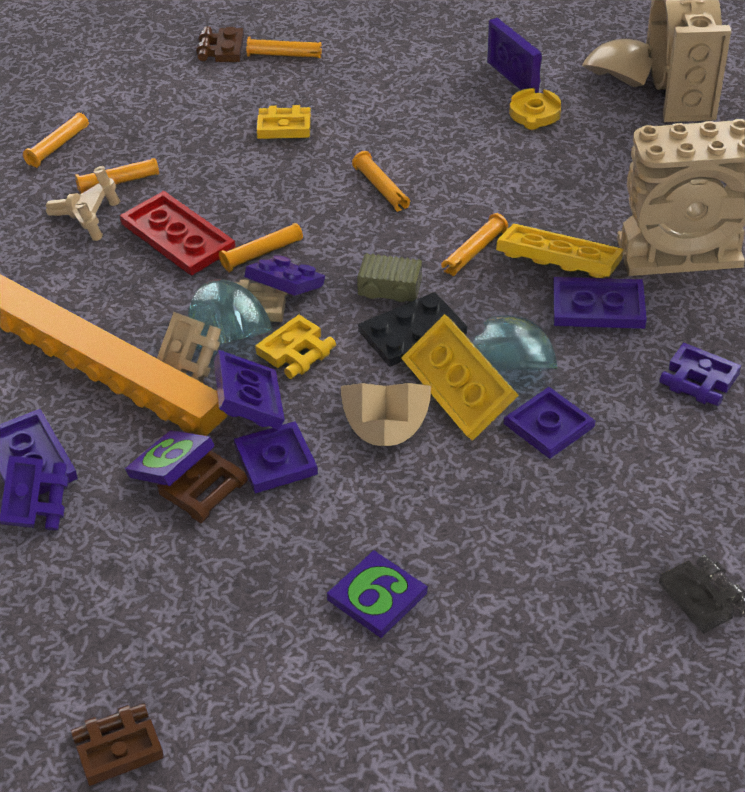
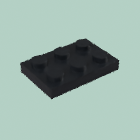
(400, 328)

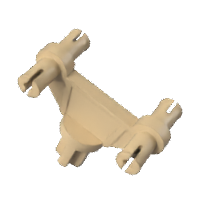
(85, 205)

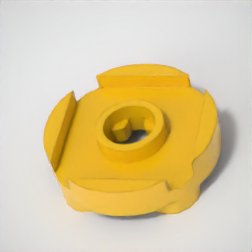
(534, 108)

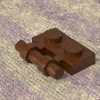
(227, 42)
(118, 751)

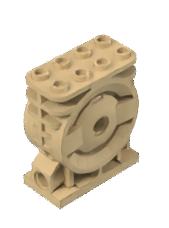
(688, 57)
(678, 203)

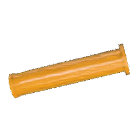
(283, 48)
(55, 140)
(363, 162)
(119, 174)
(479, 240)
(260, 246)

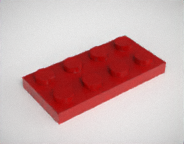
(177, 232)

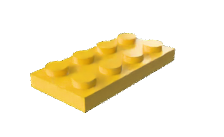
(559, 249)
(459, 377)

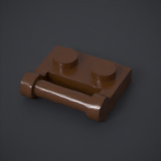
(198, 479)

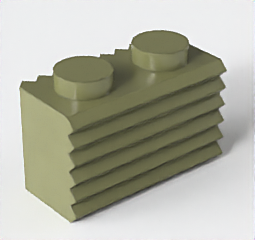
(389, 277)

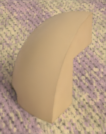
(623, 59)
(385, 413)

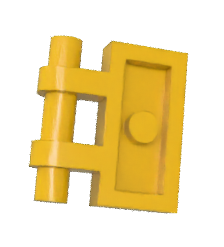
(284, 122)
(288, 342)

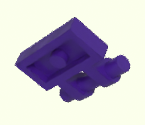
(702, 367)
(22, 492)

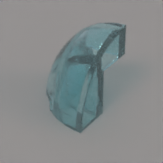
(230, 309)
(515, 344)

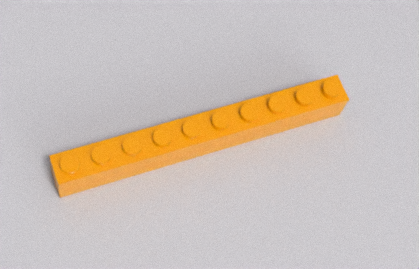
(109, 360)

